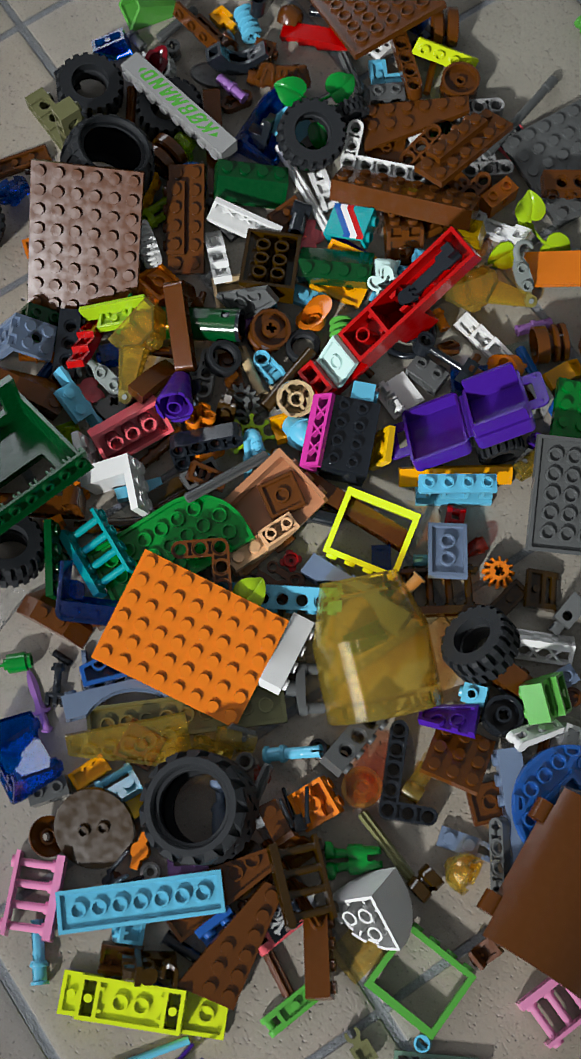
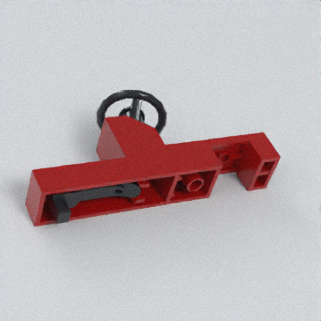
(400, 309)

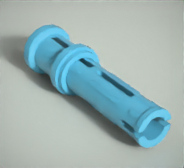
(284, 753)
(39, 964)

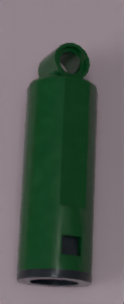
(215, 324)

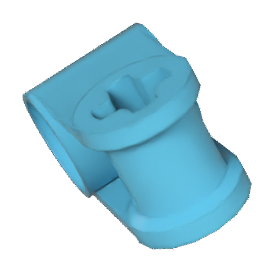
(270, 369)

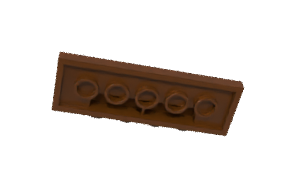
(462, 146)
(185, 219)

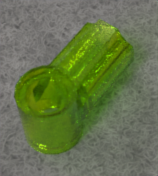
(186, 143)

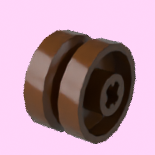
(445, 28)
(459, 80)
(167, 153)
(268, 331)

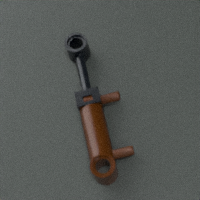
(467, 370)

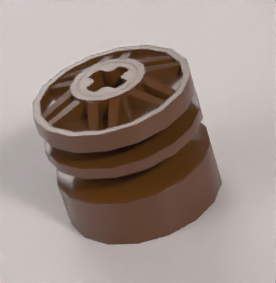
(550, 343)

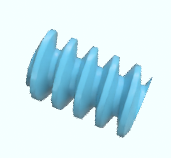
(247, 25)

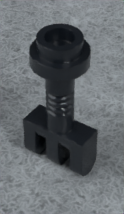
(58, 668)

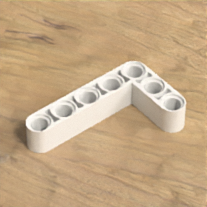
(374, 164)

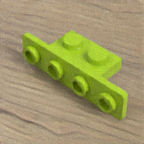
(111, 313)

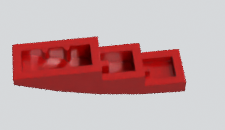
(312, 35)
(86, 345)

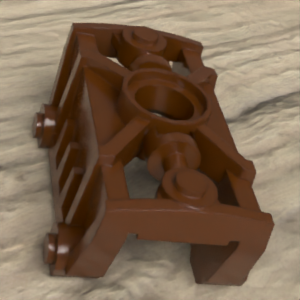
(270, 73)

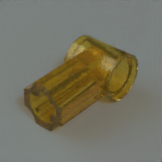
(414, 787)

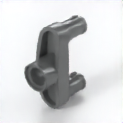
(297, 689)

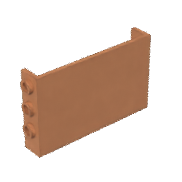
(250, 505)

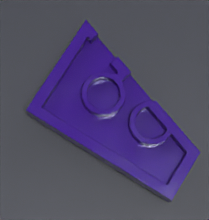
(453, 718)

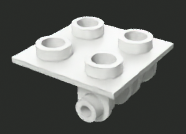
(398, 395)

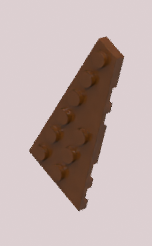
(405, 119)
(237, 878)

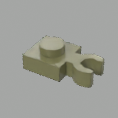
(361, 1049)

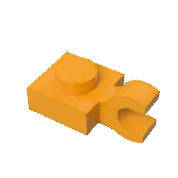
(223, 18)

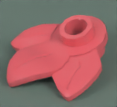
(311, 235)
(90, 390)

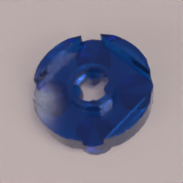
(13, 191)

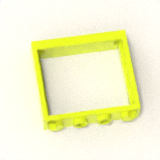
(378, 502)

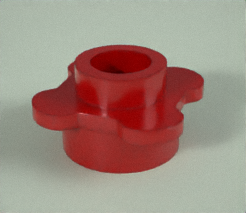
(291, 565)

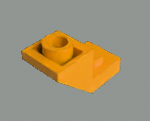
(569, 369)

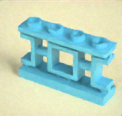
(455, 489)

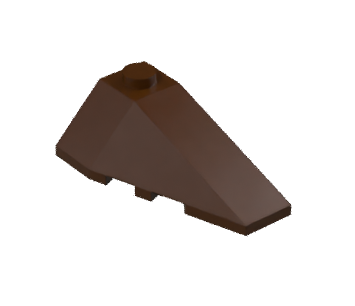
(37, 391)

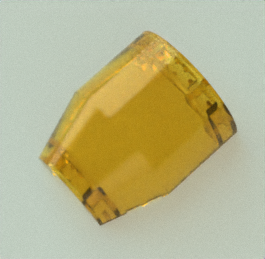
(373, 650)

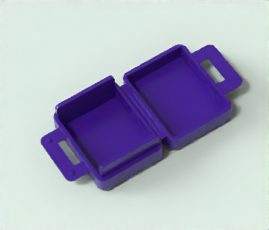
(490, 409)

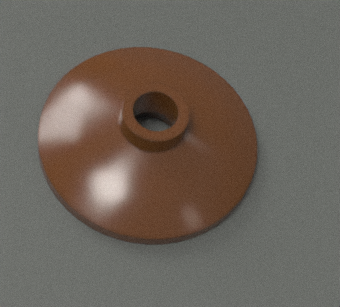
(42, 826)

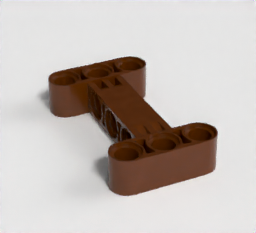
(459, 182)

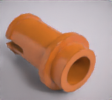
(442, 323)

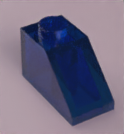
(113, 45)

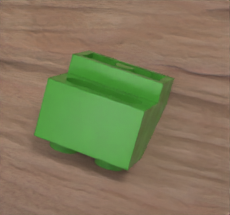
(545, 698)

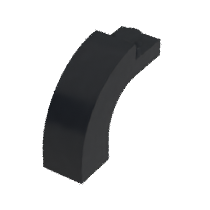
(236, 62)

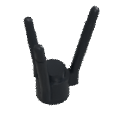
(296, 822)
(115, 877)

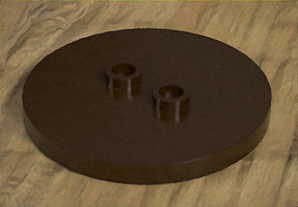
(94, 827)

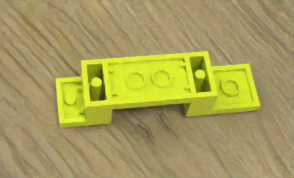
(142, 1008)

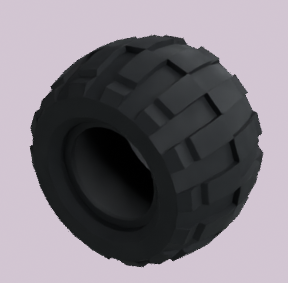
(112, 142)

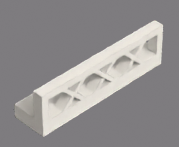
(238, 219)
(548, 641)

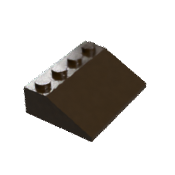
(272, 261)

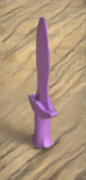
(40, 709)

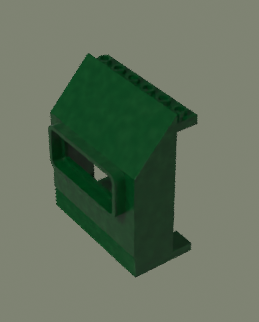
(26, 440)

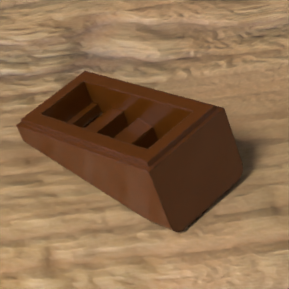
(195, 464)

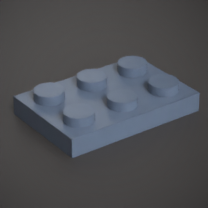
(447, 551)

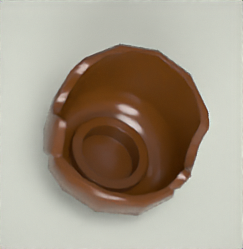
(290, 15)

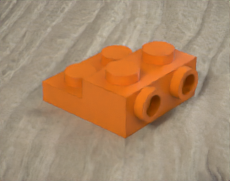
(152, 282)
(322, 801)

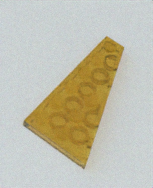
(135, 742)

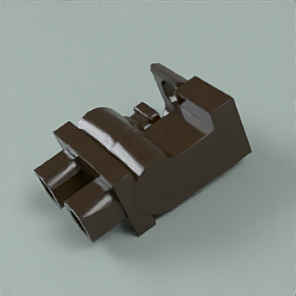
(148, 966)

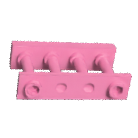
(48, 928)
(529, 1003)

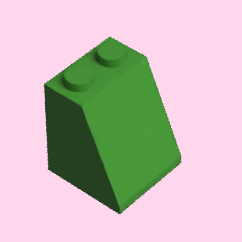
(145, 13)

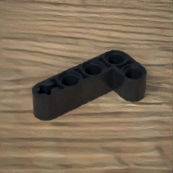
(203, 441)

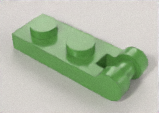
(287, 1011)

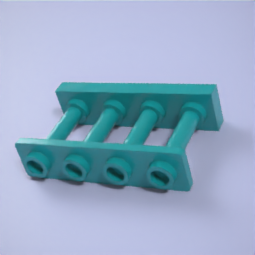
(79, 554)

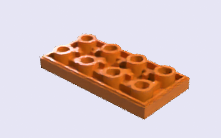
(555, 268)

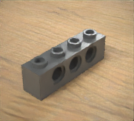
(339, 764)

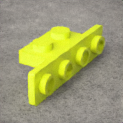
(441, 54)

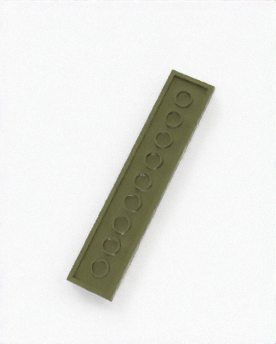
(262, 710)

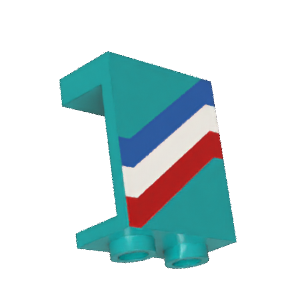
(352, 223)

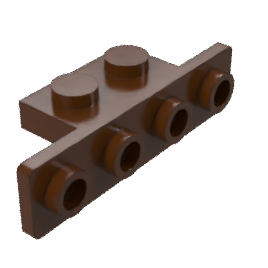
(197, 25)

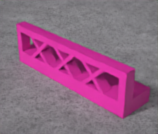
(317, 431)

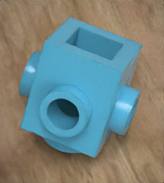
(481, 696)

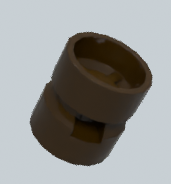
(425, 883)

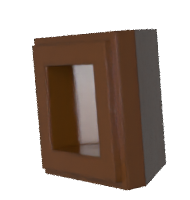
(449, 347)

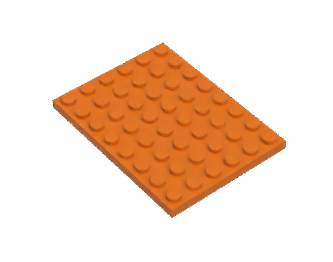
(190, 638)

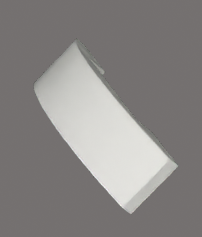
(501, 232)

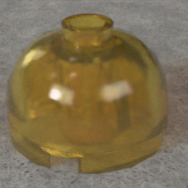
(461, 871)

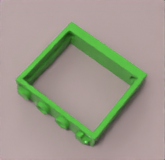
(450, 957)

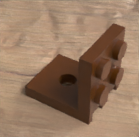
(402, 234)

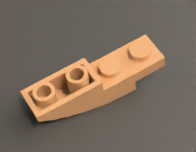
(265, 542)

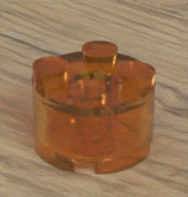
(369, 779)

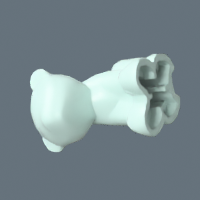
(383, 274)

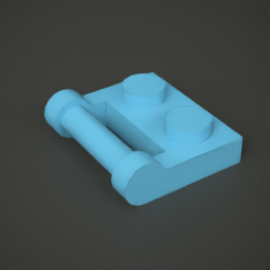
(127, 787)

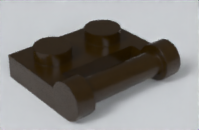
(536, 590)

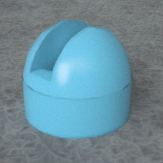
(419, 1046)

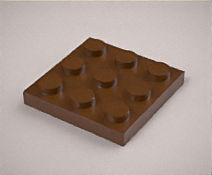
(458, 760)

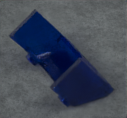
(74, 606)

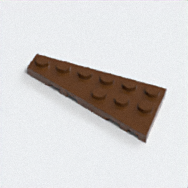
(229, 957)

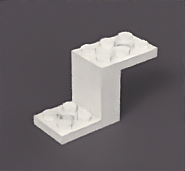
(115, 473)

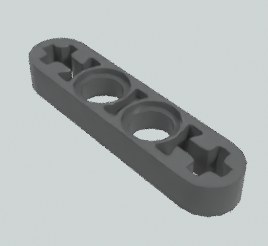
(495, 855)

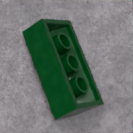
(250, 183)
(335, 267)

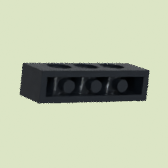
(67, 319)

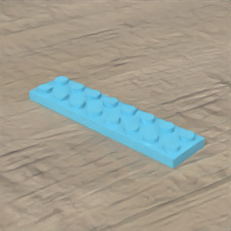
(140, 902)

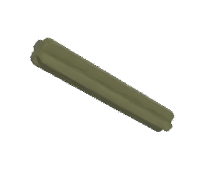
(386, 845)

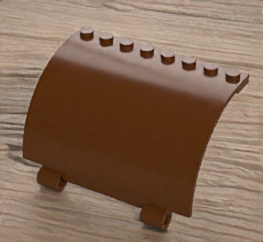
(540, 898)

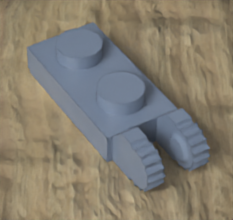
(461, 842)

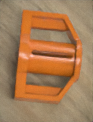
(139, 851)

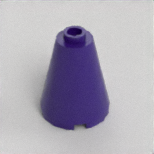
(176, 398)

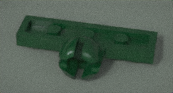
(53, 555)

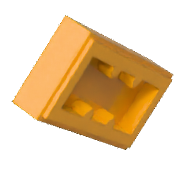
(89, 772)

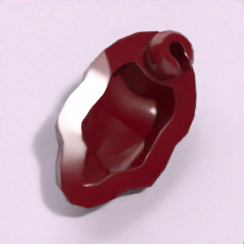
(158, 57)

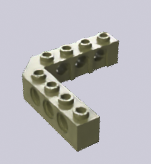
(65, 113)

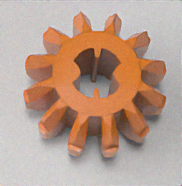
(491, 568)

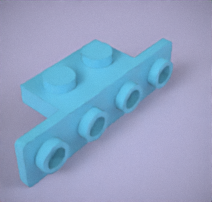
(73, 400)

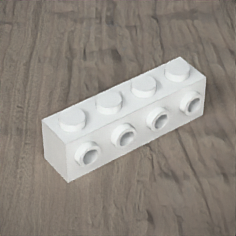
(284, 657)

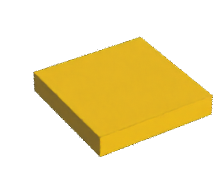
(382, 448)

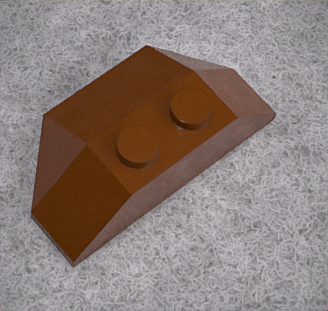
(41, 610)

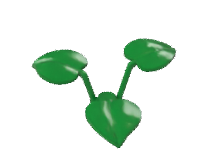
(292, 88)

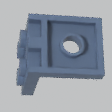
(17, 337)

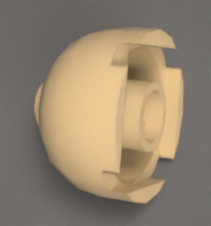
(295, 398)

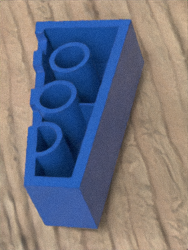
(98, 673)

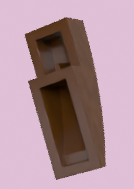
(151, 381)

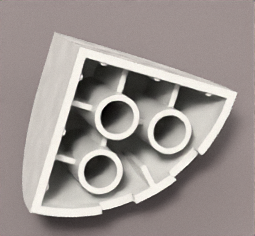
(377, 908)

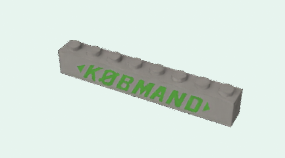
(178, 107)

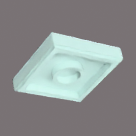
(337, 361)

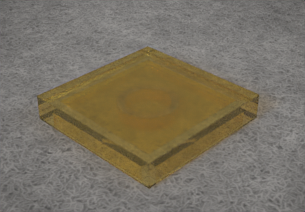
(355, 956)

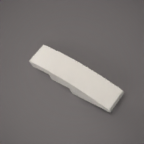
(217, 257)
(480, 336)

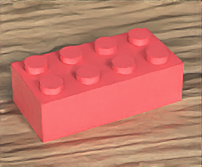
(130, 430)

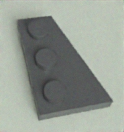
(250, 299)

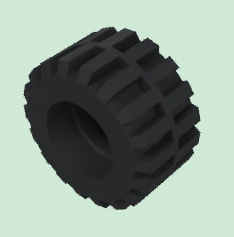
(501, 452)

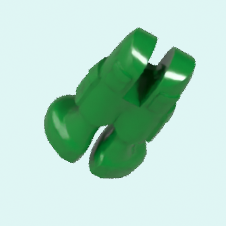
(357, 859)

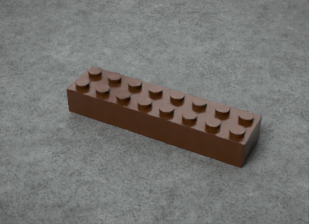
(405, 197)

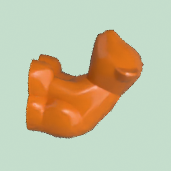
(200, 418)

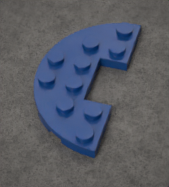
(543, 778)

